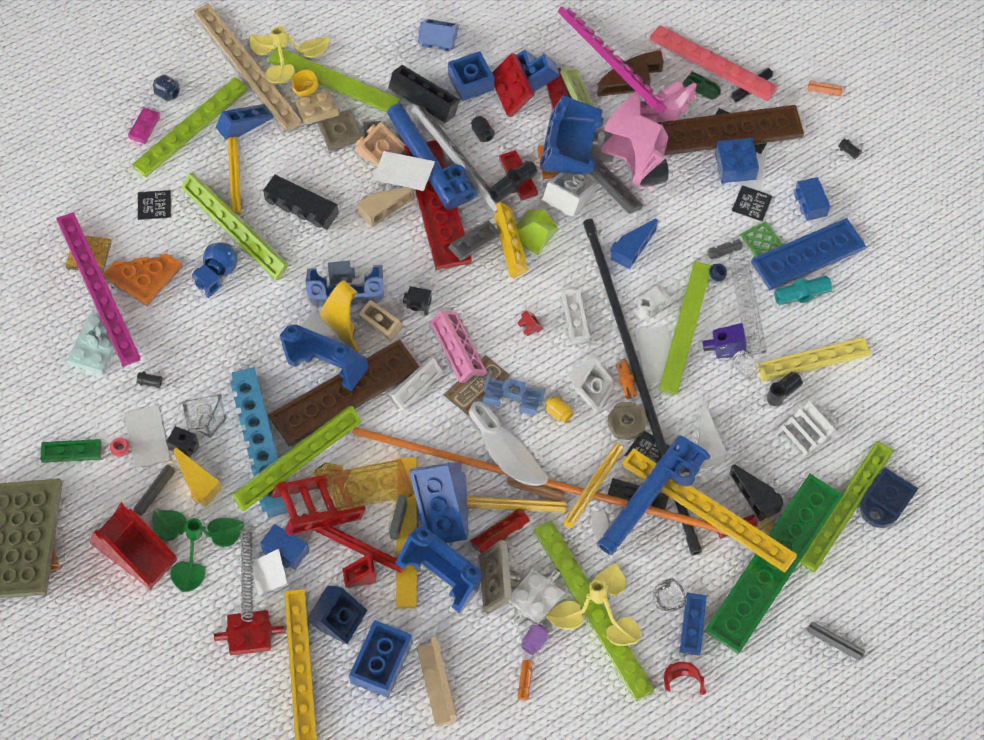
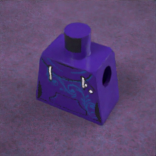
(726, 341)

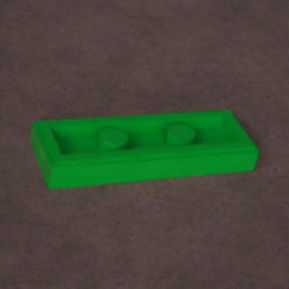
(71, 450)

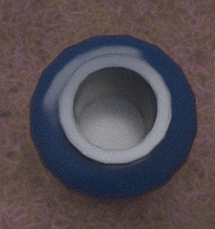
(166, 87)

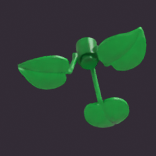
(170, 523)

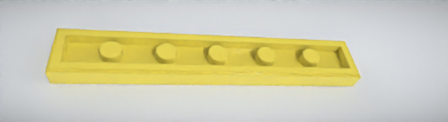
(814, 359)

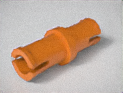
(626, 379)

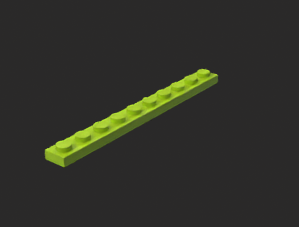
(595, 613)

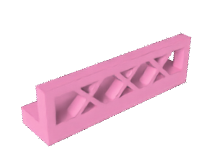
(455, 346)

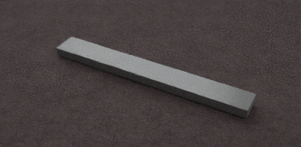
(455, 154)

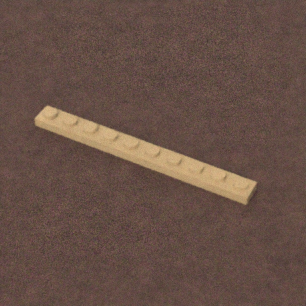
(247, 67)

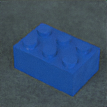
(381, 659)

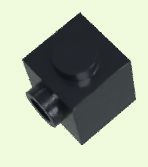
(183, 440)

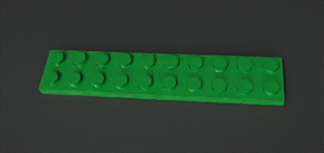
(763, 581)

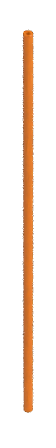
(550, 483)

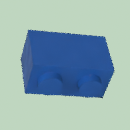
(812, 199)
(290, 547)

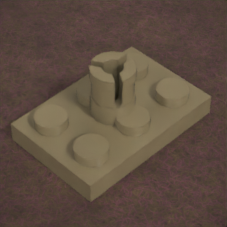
(496, 577)

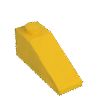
(199, 482)

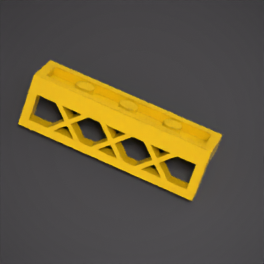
(510, 241)

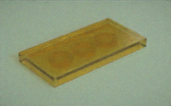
(369, 484)

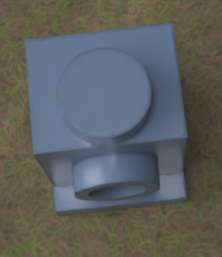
(340, 271)

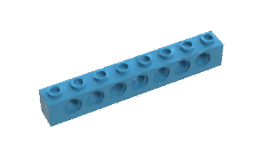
(242, 381)

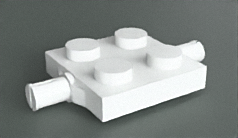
(536, 596)

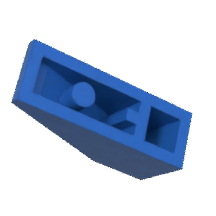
(242, 120)
(632, 244)

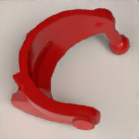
(683, 669)

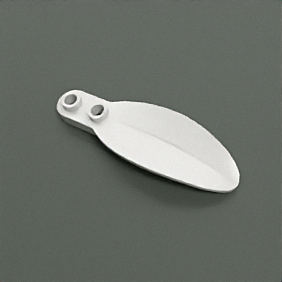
(506, 448)

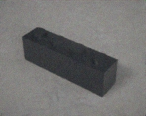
(423, 93)
(300, 202)

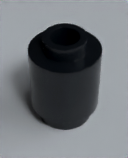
(482, 129)

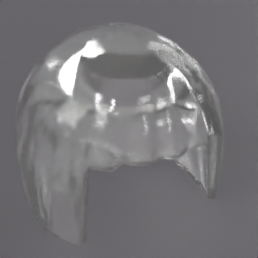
(669, 595)

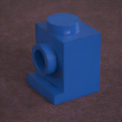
(206, 280)

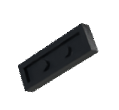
(626, 490)

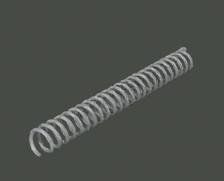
(243, 583)

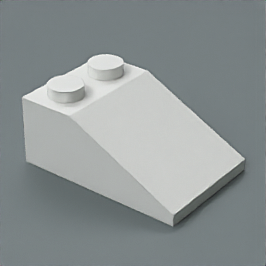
(570, 191)

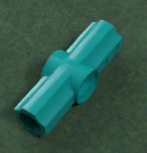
(803, 290)

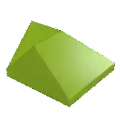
(536, 230)

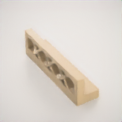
(436, 683)

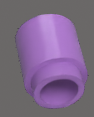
(534, 639)

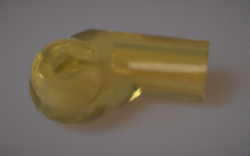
(327, 468)

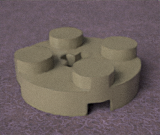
(627, 431)

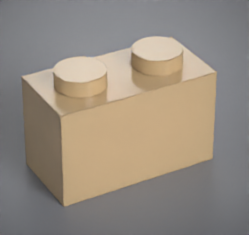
(380, 320)

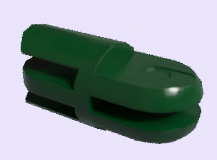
(704, 86)

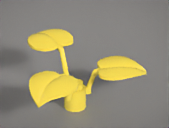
(265, 43)
(609, 581)

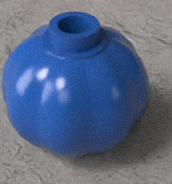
(220, 258)

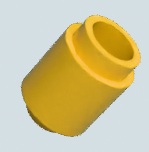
(559, 409)

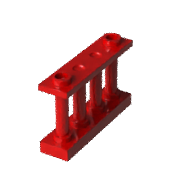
(315, 519)

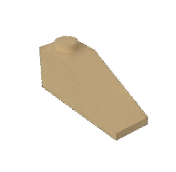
(383, 204)

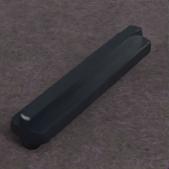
(741, 93)

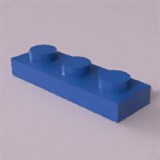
(693, 624)

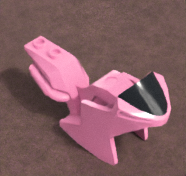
(640, 137)

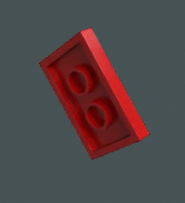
(512, 85)

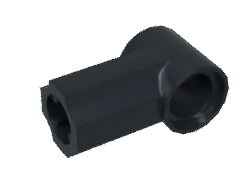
(784, 388)

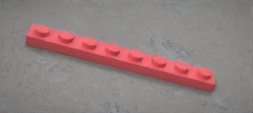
(713, 63)

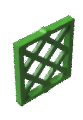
(754, 229)

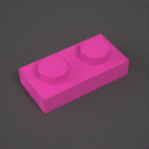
(144, 125)

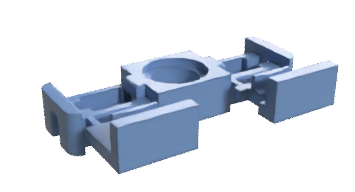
(529, 397)

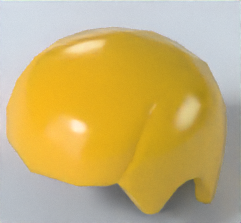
(304, 83)

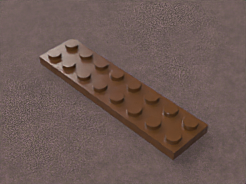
(705, 131)
(322, 403)

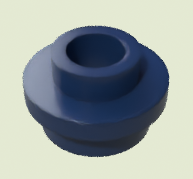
(720, 269)

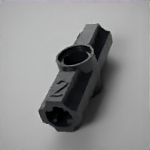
(512, 181)

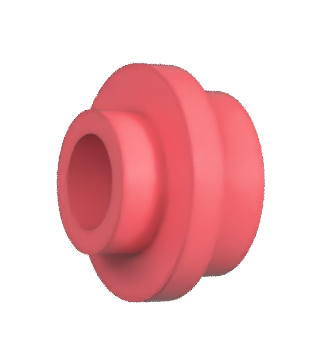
(119, 442)

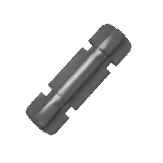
(724, 249)

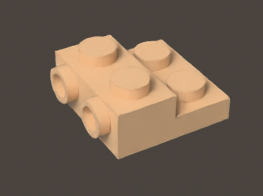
(378, 141)

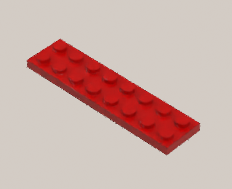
(440, 224)

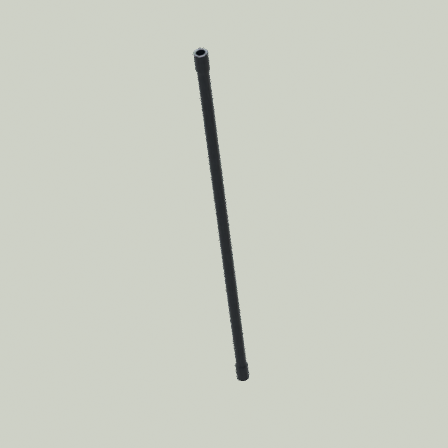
(591, 232)

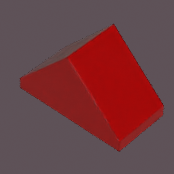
(360, 572)

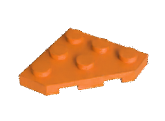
(143, 276)

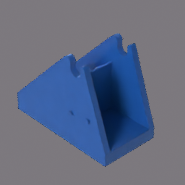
(442, 500)

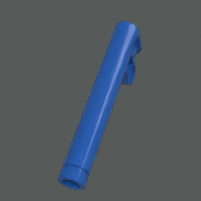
(450, 188)
(679, 458)

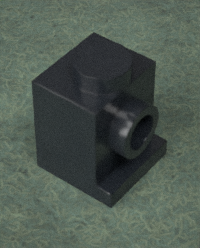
(418, 299)

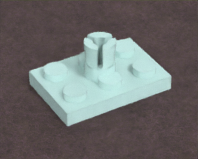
(92, 347)

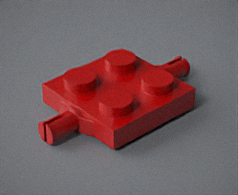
(249, 636)

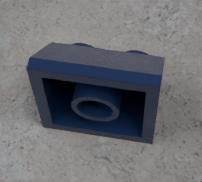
(337, 614)

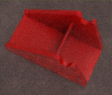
(133, 546)

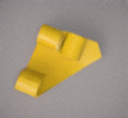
(337, 313)

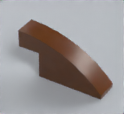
(642, 65)

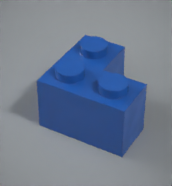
(538, 70)

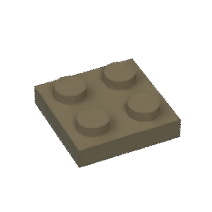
(340, 130)

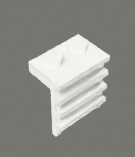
(817, 421)

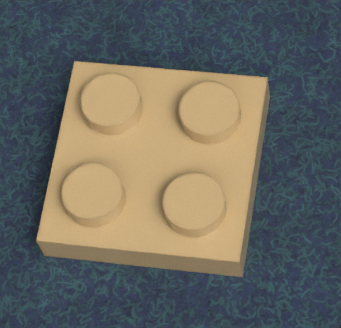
(316, 107)

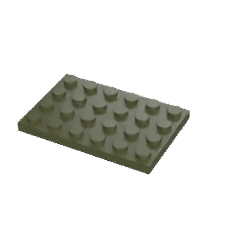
(27, 535)

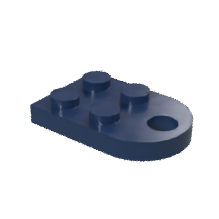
(887, 497)

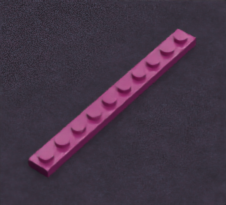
(614, 61)
(98, 289)

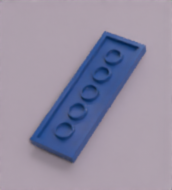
(808, 254)

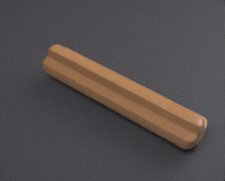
(540, 490)

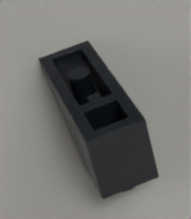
(759, 495)

